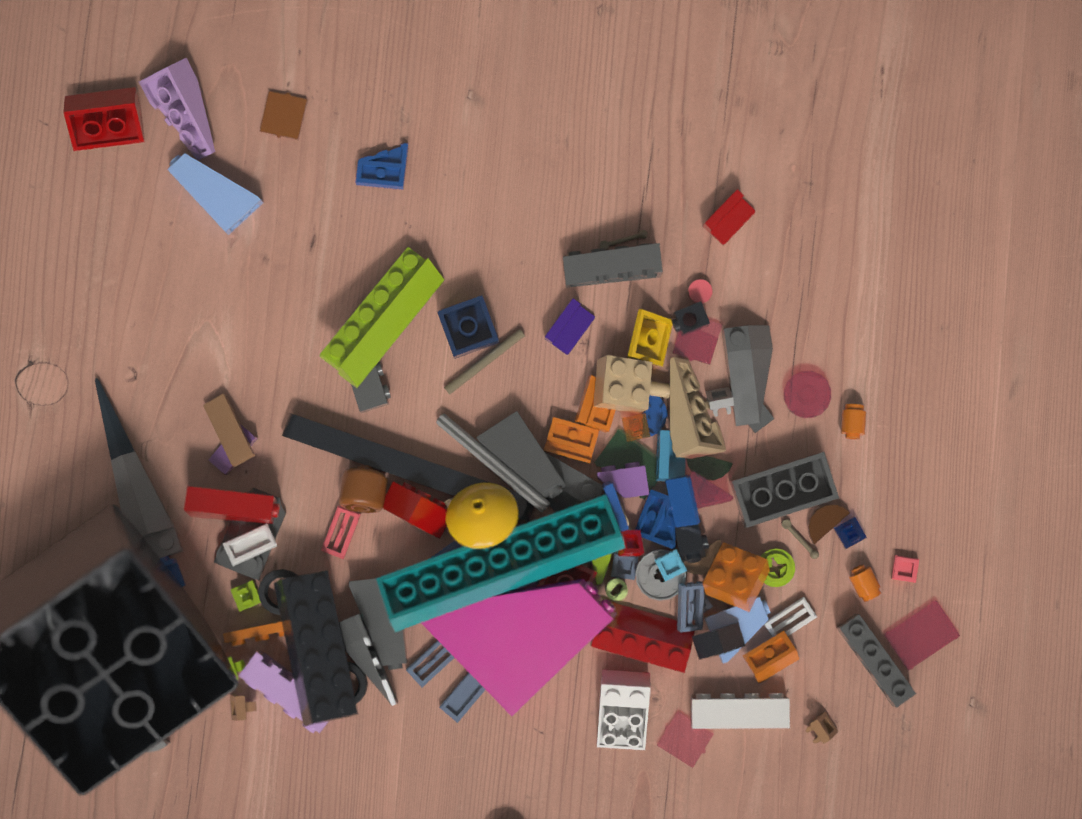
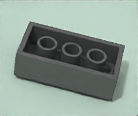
(784, 490)

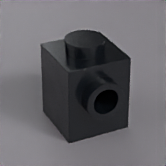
(691, 543)

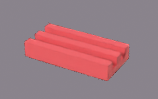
(348, 513)

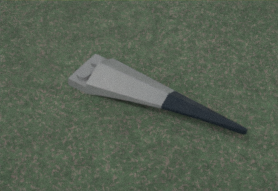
(134, 489)

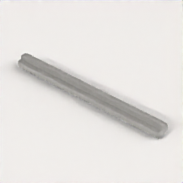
(493, 463)

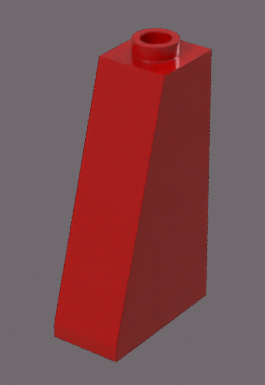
(230, 505)

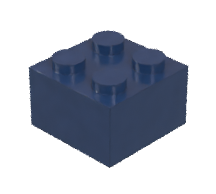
(468, 327)

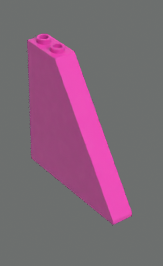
(522, 636)

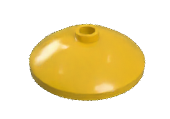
(484, 525)

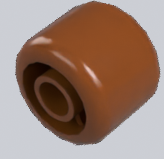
(362, 489)

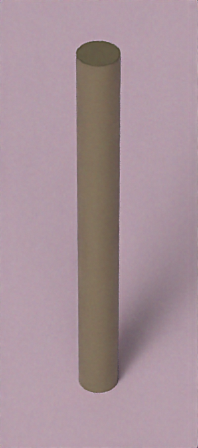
(484, 361)

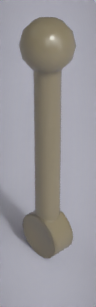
(643, 234)
(786, 524)

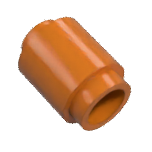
(853, 421)
(865, 582)

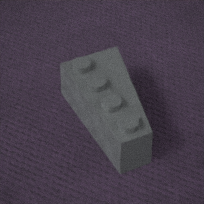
(613, 265)

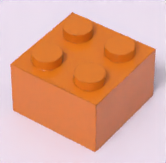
(736, 577)

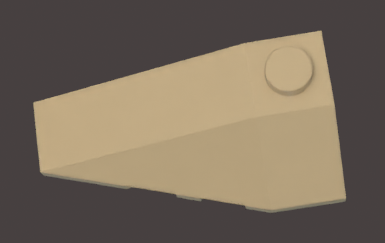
(690, 424)

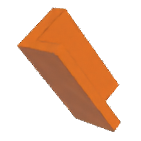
(771, 657)

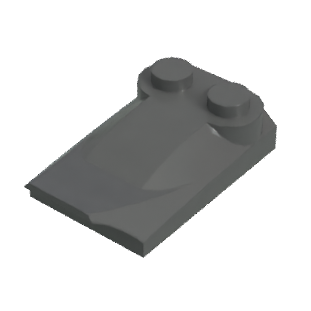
(254, 566)

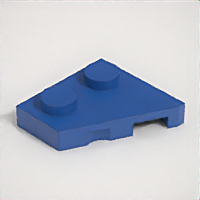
(384, 169)
(657, 520)

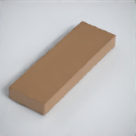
(229, 430)

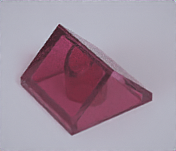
(707, 493)

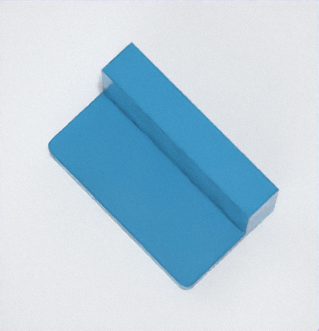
(667, 463)

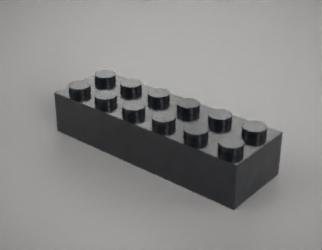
(315, 648)

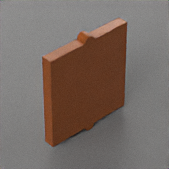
(283, 115)

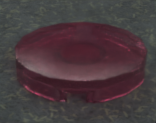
(807, 394)

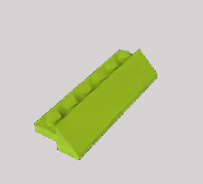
(382, 317)

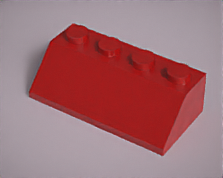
(645, 638)

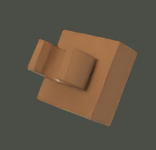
(240, 707)
(823, 728)

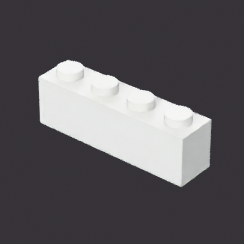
(745, 712)

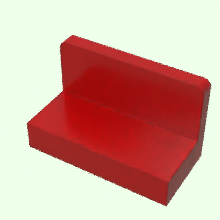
(729, 218)

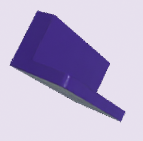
(569, 327)

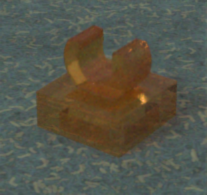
(635, 427)

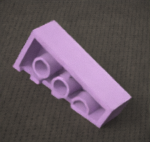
(276, 685)

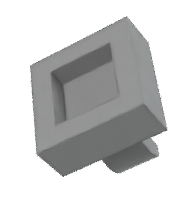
(720, 399)

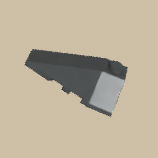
(748, 363)
(578, 487)
(361, 649)

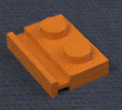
(593, 416)
(571, 440)

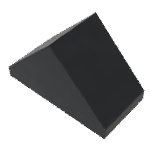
(718, 641)

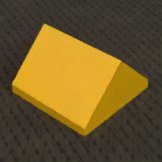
(650, 338)

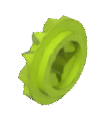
(786, 572)

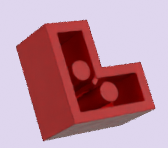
(416, 508)

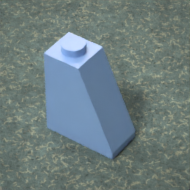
(749, 622)

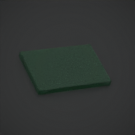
(620, 452)

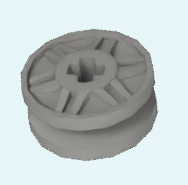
(652, 586)

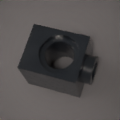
(697, 311)

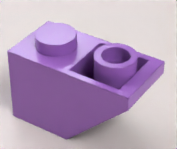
(628, 481)

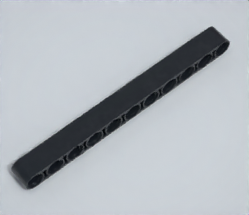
(387, 459)

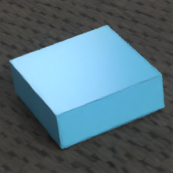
(670, 565)

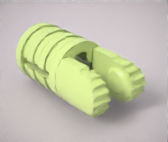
(611, 584)

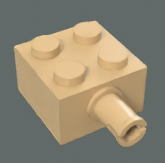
(626, 384)

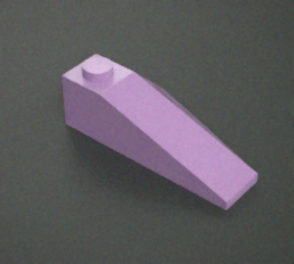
(179, 98)

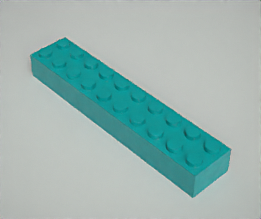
(522, 558)

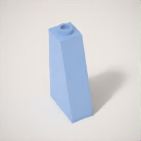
(219, 196)

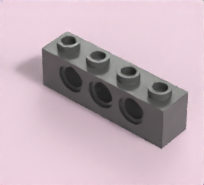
(876, 660)

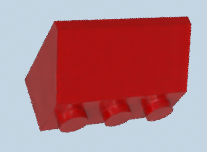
(104, 119)

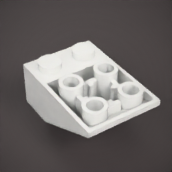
(623, 709)

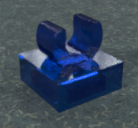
(850, 533)

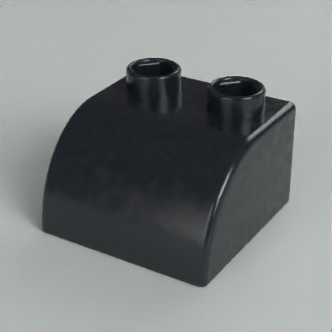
(104, 651)

